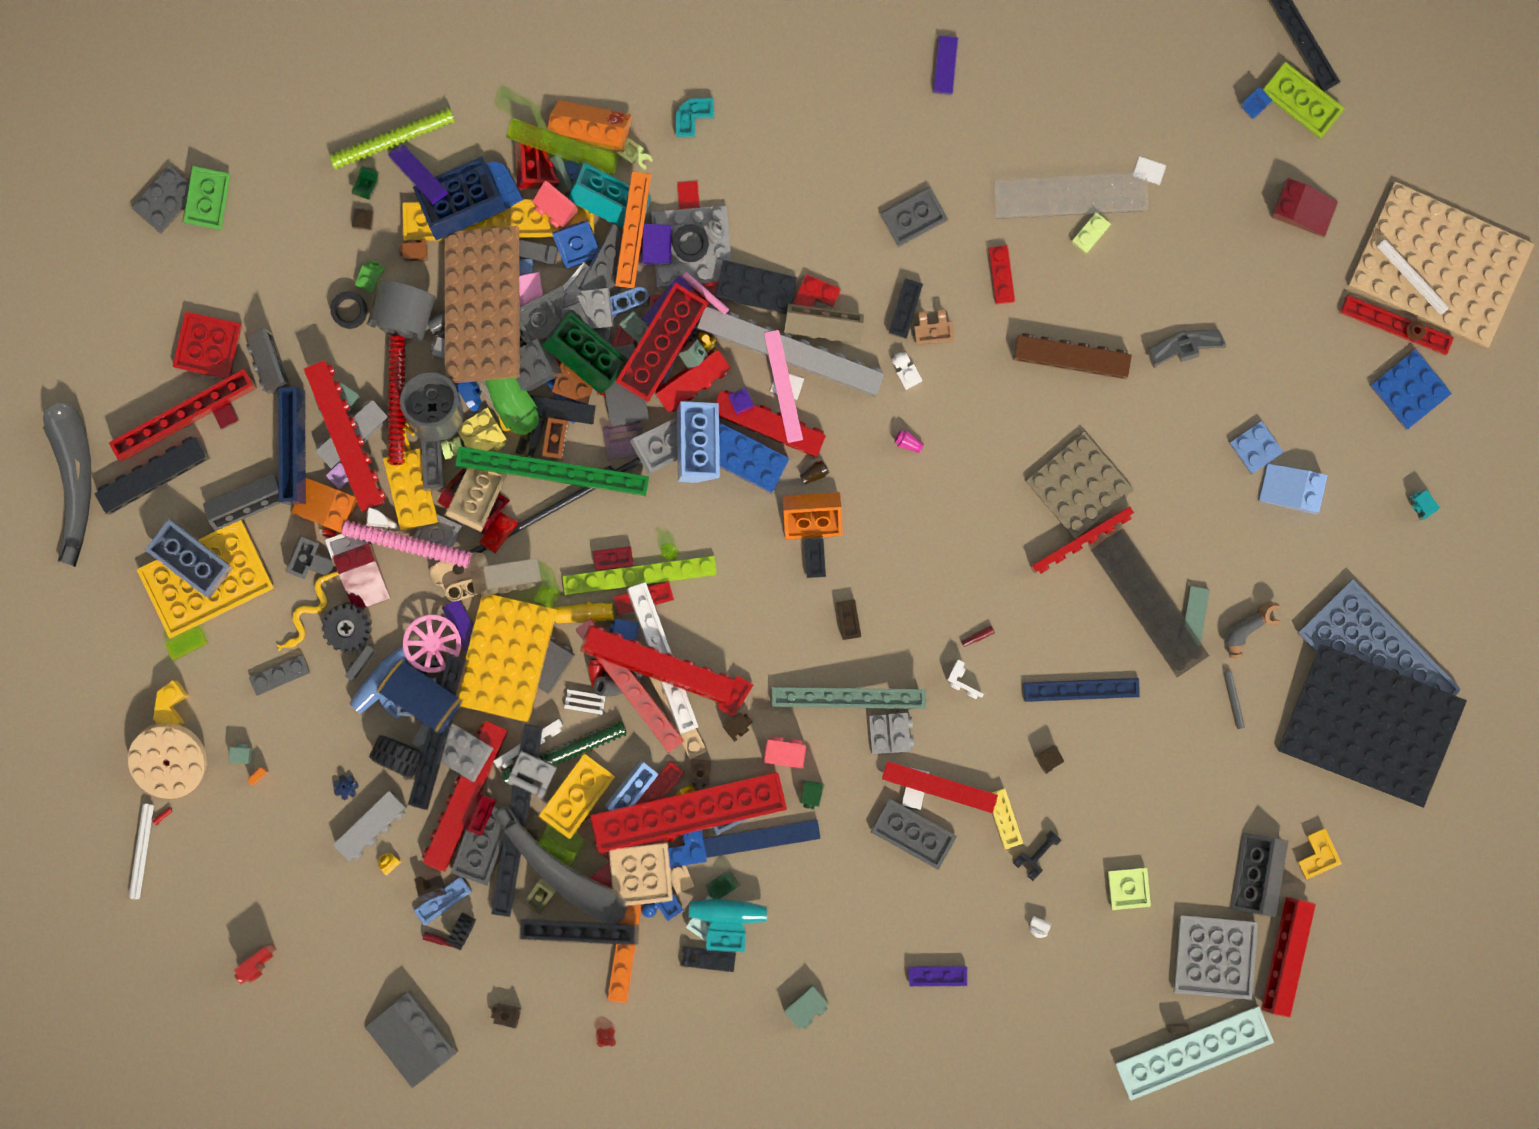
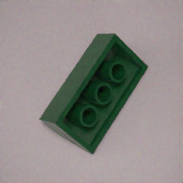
(585, 352)

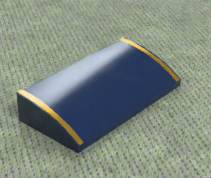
(419, 696)

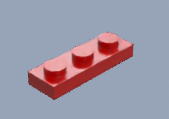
(1001, 275)
(659, 593)

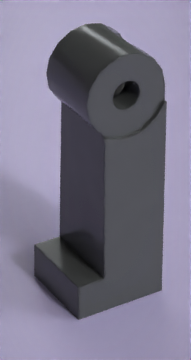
(538, 252)

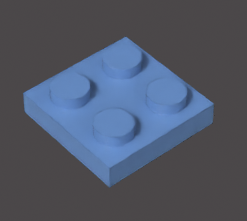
(1256, 447)

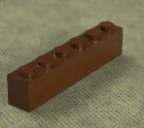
(1072, 357)

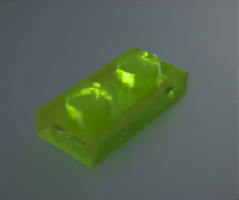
(186, 643)

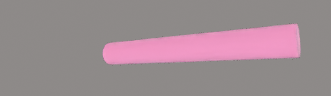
(705, 293)

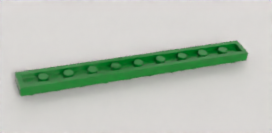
(552, 471)

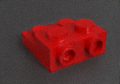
(252, 968)

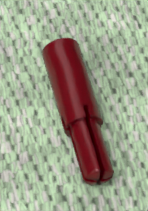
(980, 635)
(435, 939)

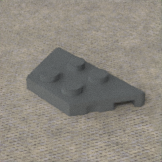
(604, 265)
(541, 315)

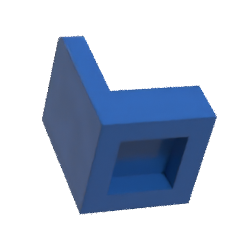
(1256, 103)

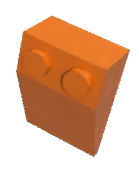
(326, 506)

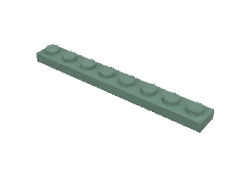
(849, 698)

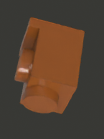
(414, 250)

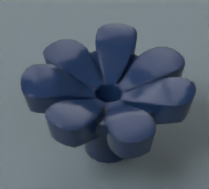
(350, 786)

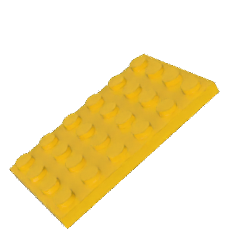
(183, 606)
(506, 657)

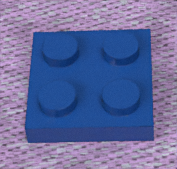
(576, 243)

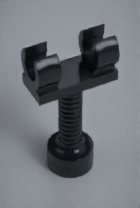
(1052, 839)

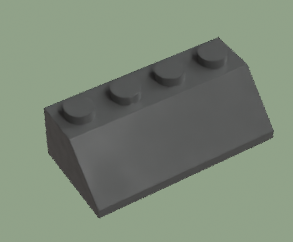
(1259, 875)

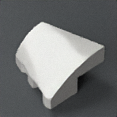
(377, 519)

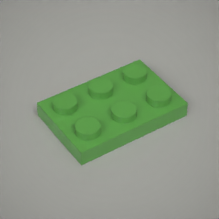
(206, 198)

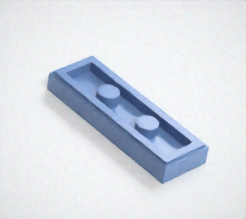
(433, 908)

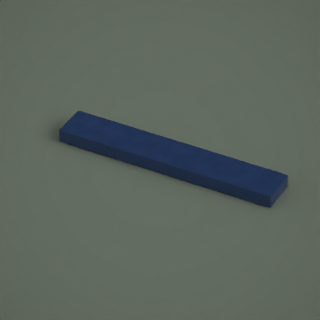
(1081, 689)
(762, 838)

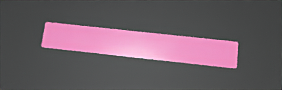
(783, 386)

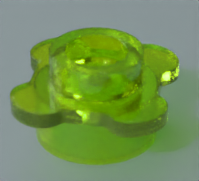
(669, 551)

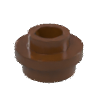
(1410, 330)

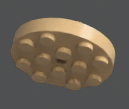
(167, 760)

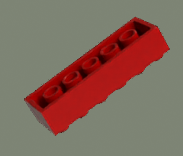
(661, 342)

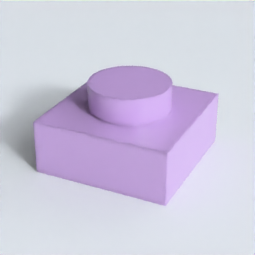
(338, 476)

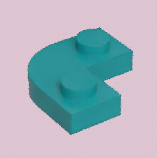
(689, 111)

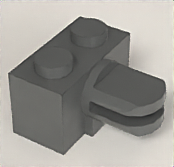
(306, 558)

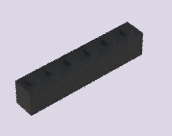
(152, 475)
(579, 931)

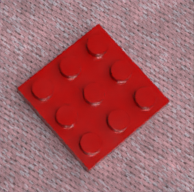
(207, 345)

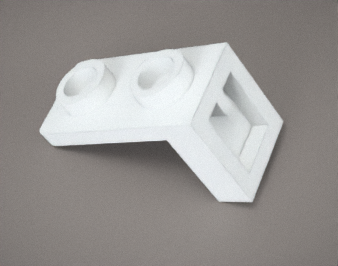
(958, 671)

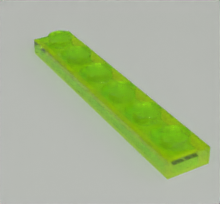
(561, 146)

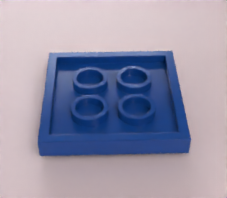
(1410, 389)

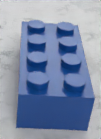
(750, 459)

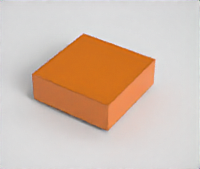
(257, 775)

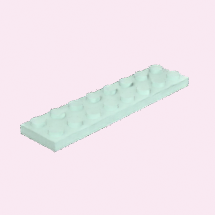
(1194, 1053)

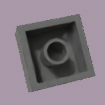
(536, 366)

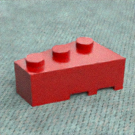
(533, 167)

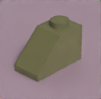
(540, 896)

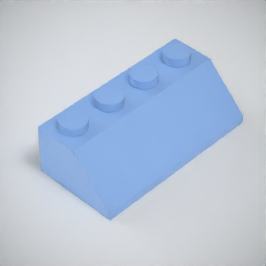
(698, 442)

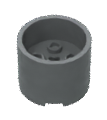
(401, 310)
(428, 393)

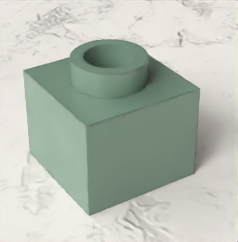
(692, 354)
(240, 754)

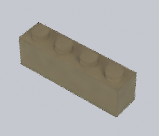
(824, 323)

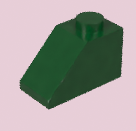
(811, 794)

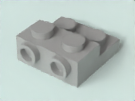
(891, 733)

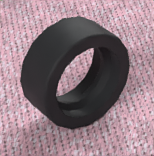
(690, 257)
(348, 324)

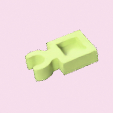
(633, 153)

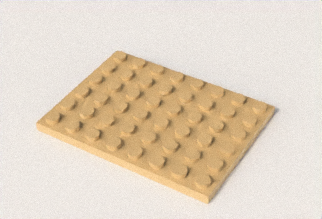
(1456, 254)

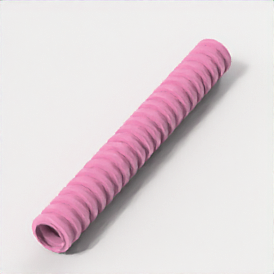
(406, 543)

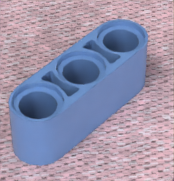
(632, 302)

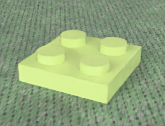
(1129, 888)

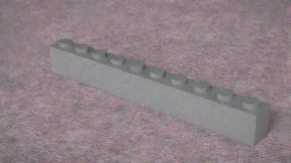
(796, 353)

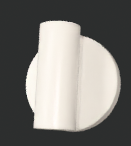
(1039, 927)

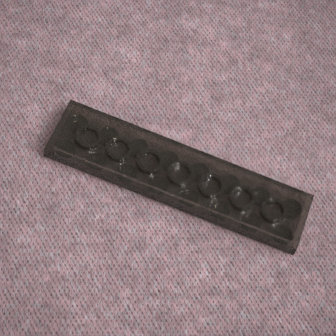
(1149, 603)

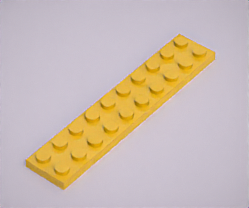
(522, 215)

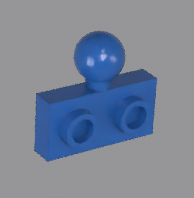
(668, 908)

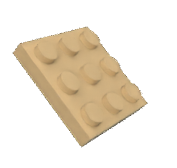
(641, 873)

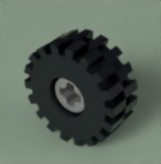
(354, 617)

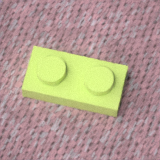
(1091, 233)

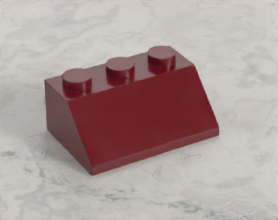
(450, 490)

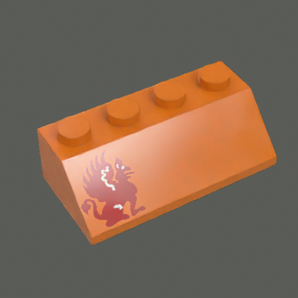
(590, 125)

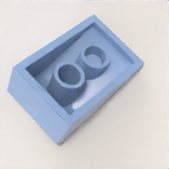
(1293, 488)

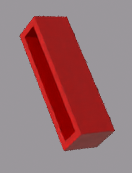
(690, 381)

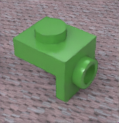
(369, 275)

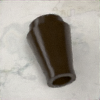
(815, 472)

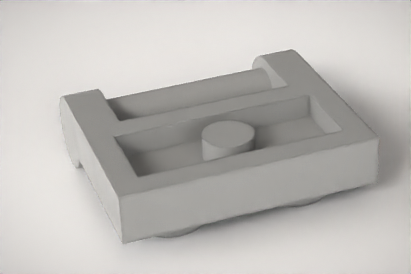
(535, 769)

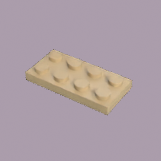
(475, 497)

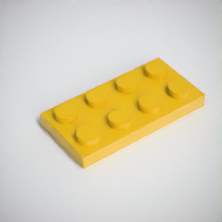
(412, 503)
(576, 796)

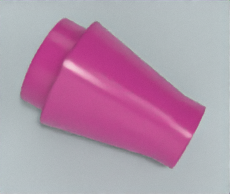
(907, 441)

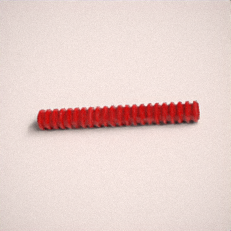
(396, 386)

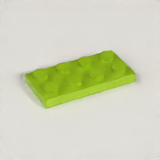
(1303, 100)

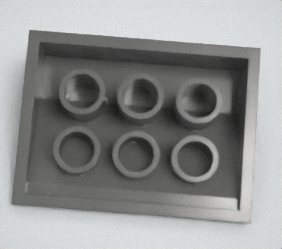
(411, 1039)

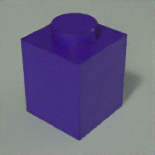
(741, 401)

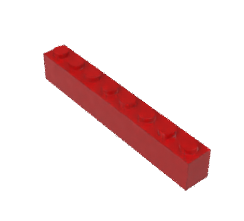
(182, 415)
(343, 434)
(657, 665)
(460, 803)

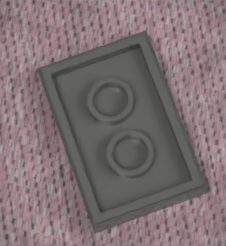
(914, 217)

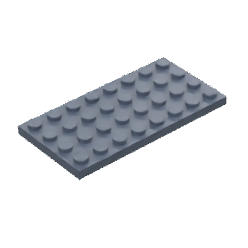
(1364, 630)

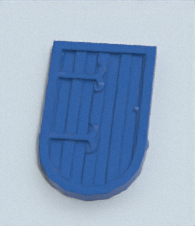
(504, 184)

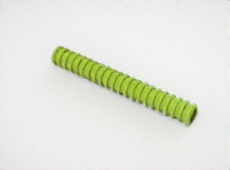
(391, 138)

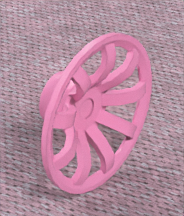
(431, 642)

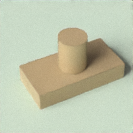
(681, 879)

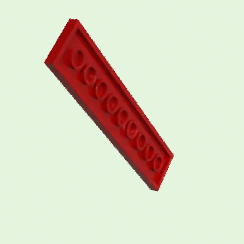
(688, 812)

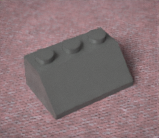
(267, 361)

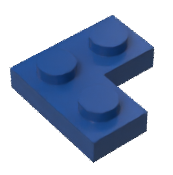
(691, 853)

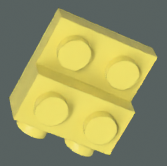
(482, 432)

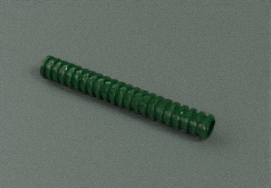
(578, 746)

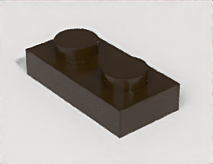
(848, 619)

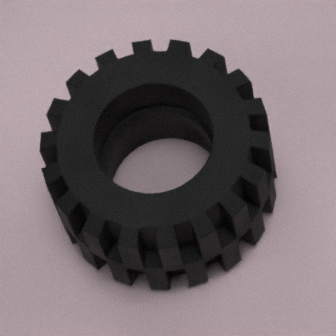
(395, 756)

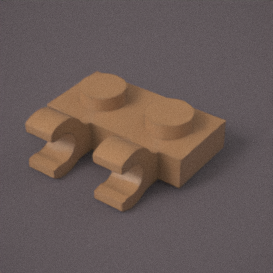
(933, 333)

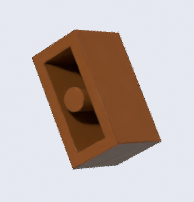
(555, 439)

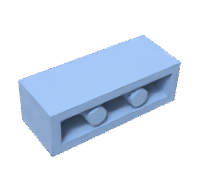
(632, 787)

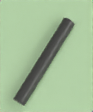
(1234, 700)

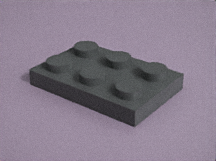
(163, 200)

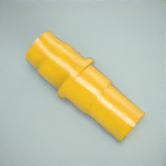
(582, 612)

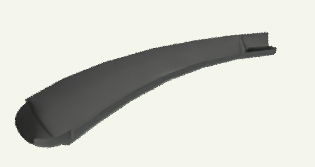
(69, 443)
(575, 887)

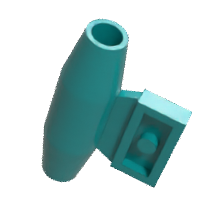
(727, 921)

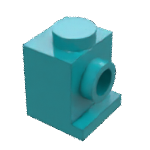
(1424, 504)

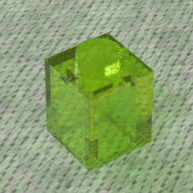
(547, 596)

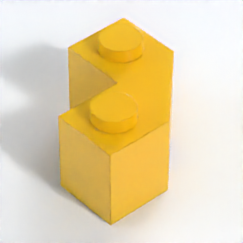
(166, 700)

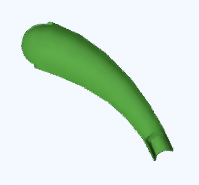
(511, 402)

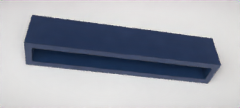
(292, 445)

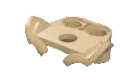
(444, 576)

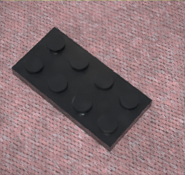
(755, 287)

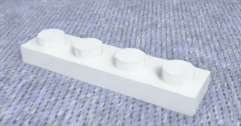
(506, 759)

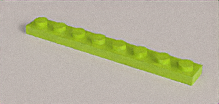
(639, 574)

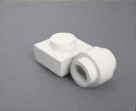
(908, 375)

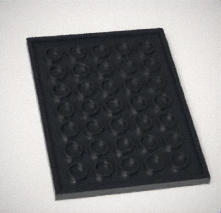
(1372, 725)

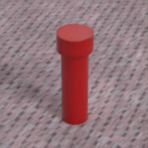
(164, 814)

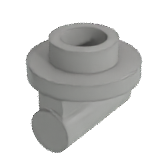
(714, 231)

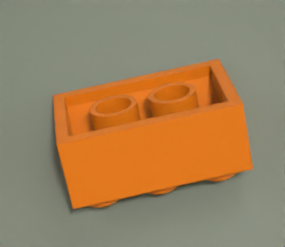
(812, 515)

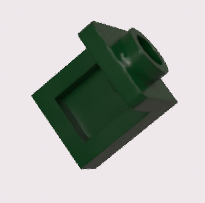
(365, 183)

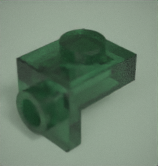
(722, 885)

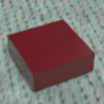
(225, 416)

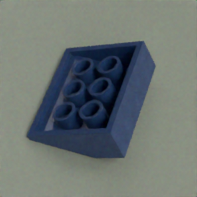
(469, 199)

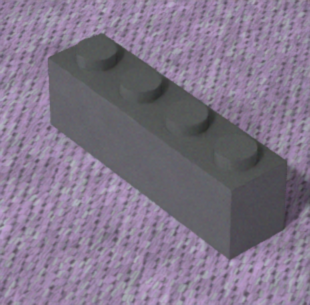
(242, 502)

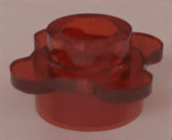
(606, 1032)

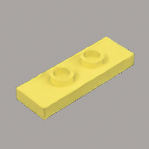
(1006, 821)

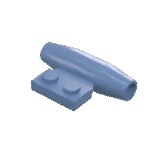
(367, 692)

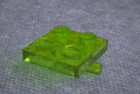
(560, 846)

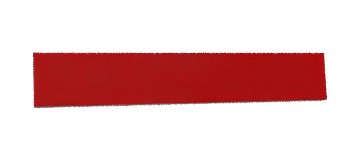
(1394, 324)
(659, 787)
(940, 787)

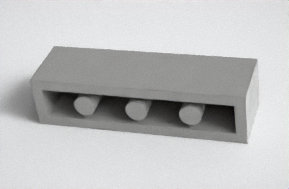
(368, 421)
(370, 825)

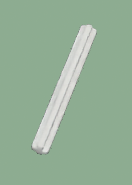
(1412, 276)
(141, 851)

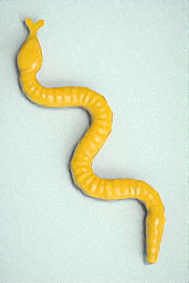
(308, 609)

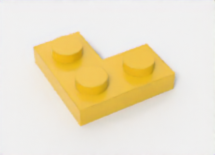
(1324, 855)

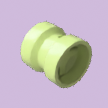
(450, 448)

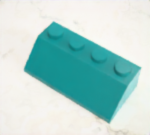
(601, 194)

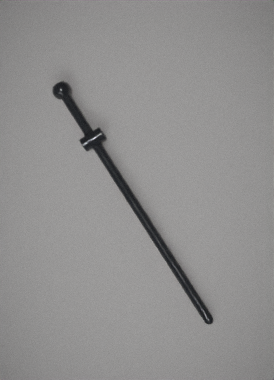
(562, 503)

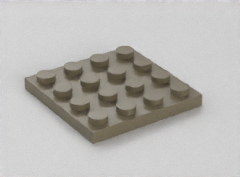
(1079, 485)

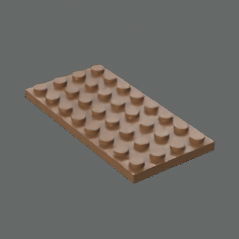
(482, 305)

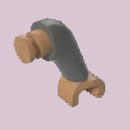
(1238, 633)

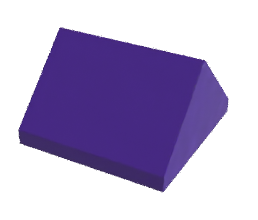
(655, 244)

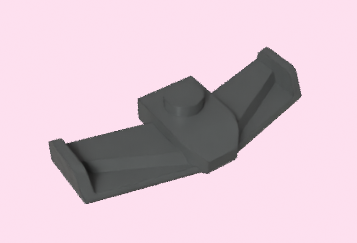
(1185, 345)

